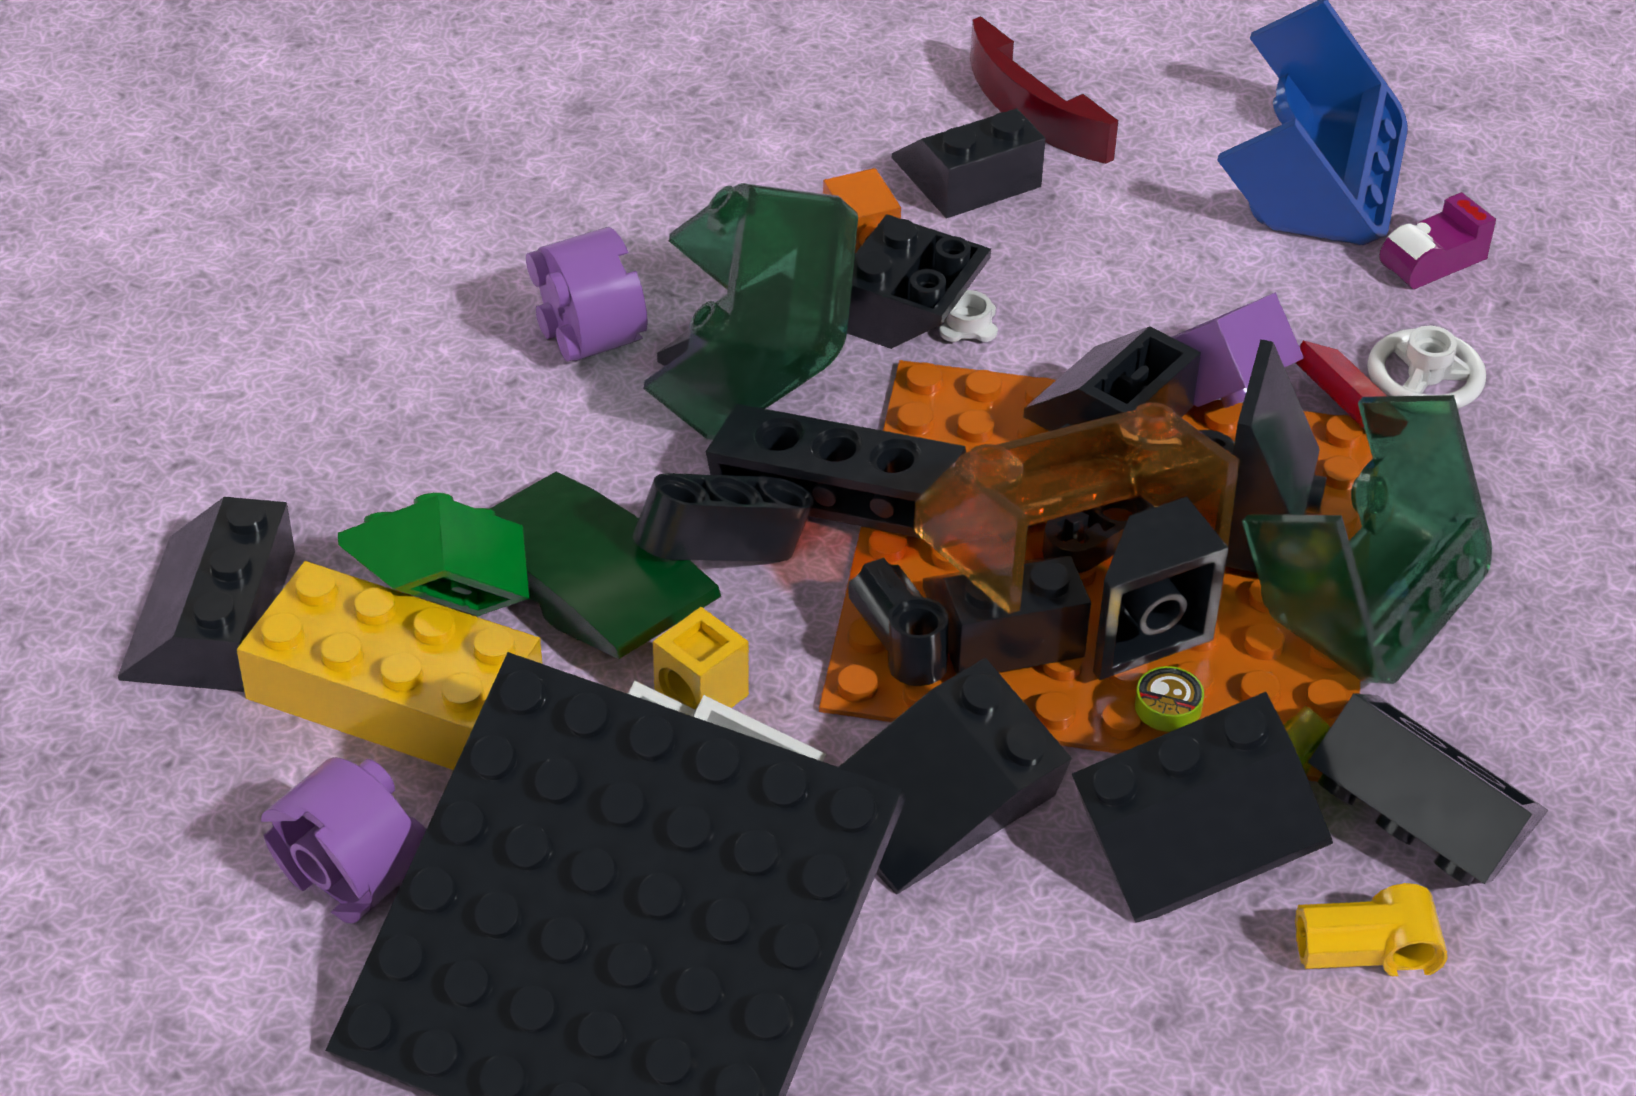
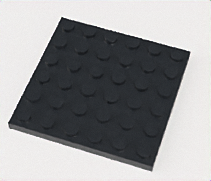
(616, 905)

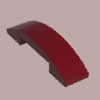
(1070, 125)

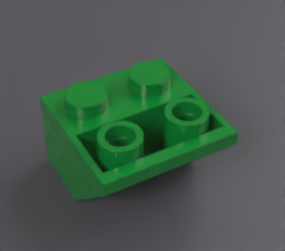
(444, 553)

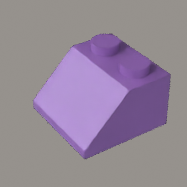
(1231, 345)

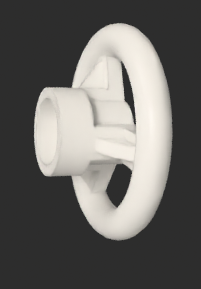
(1431, 357)

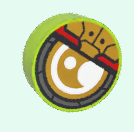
(1169, 698)

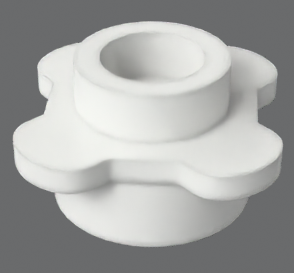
(970, 319)

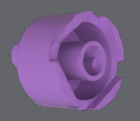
(587, 294)
(344, 835)

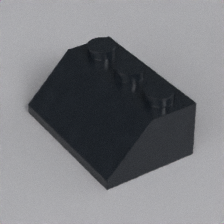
(210, 595)
(1424, 789)
(1202, 808)

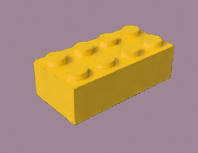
(376, 662)

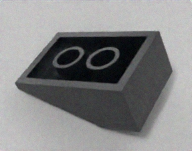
(1274, 454)
(967, 768)

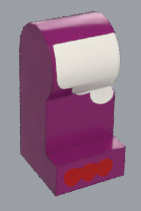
(1440, 243)

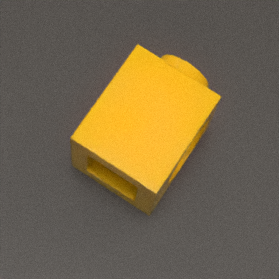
(701, 659)

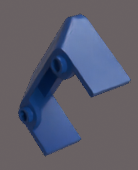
(1340, 137)

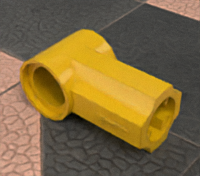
(1391, 930)

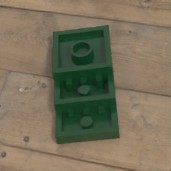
(592, 571)

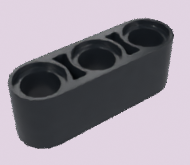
(722, 518)

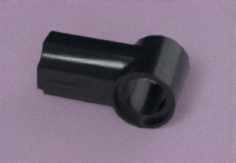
(904, 621)

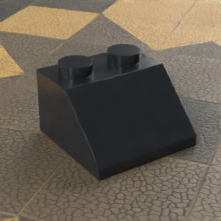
(976, 162)
(1159, 588)
(1044, 631)

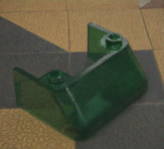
(785, 305)
(1408, 567)

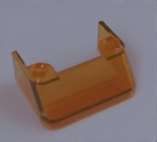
(991, 495)

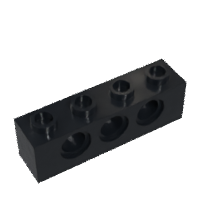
(848, 469)

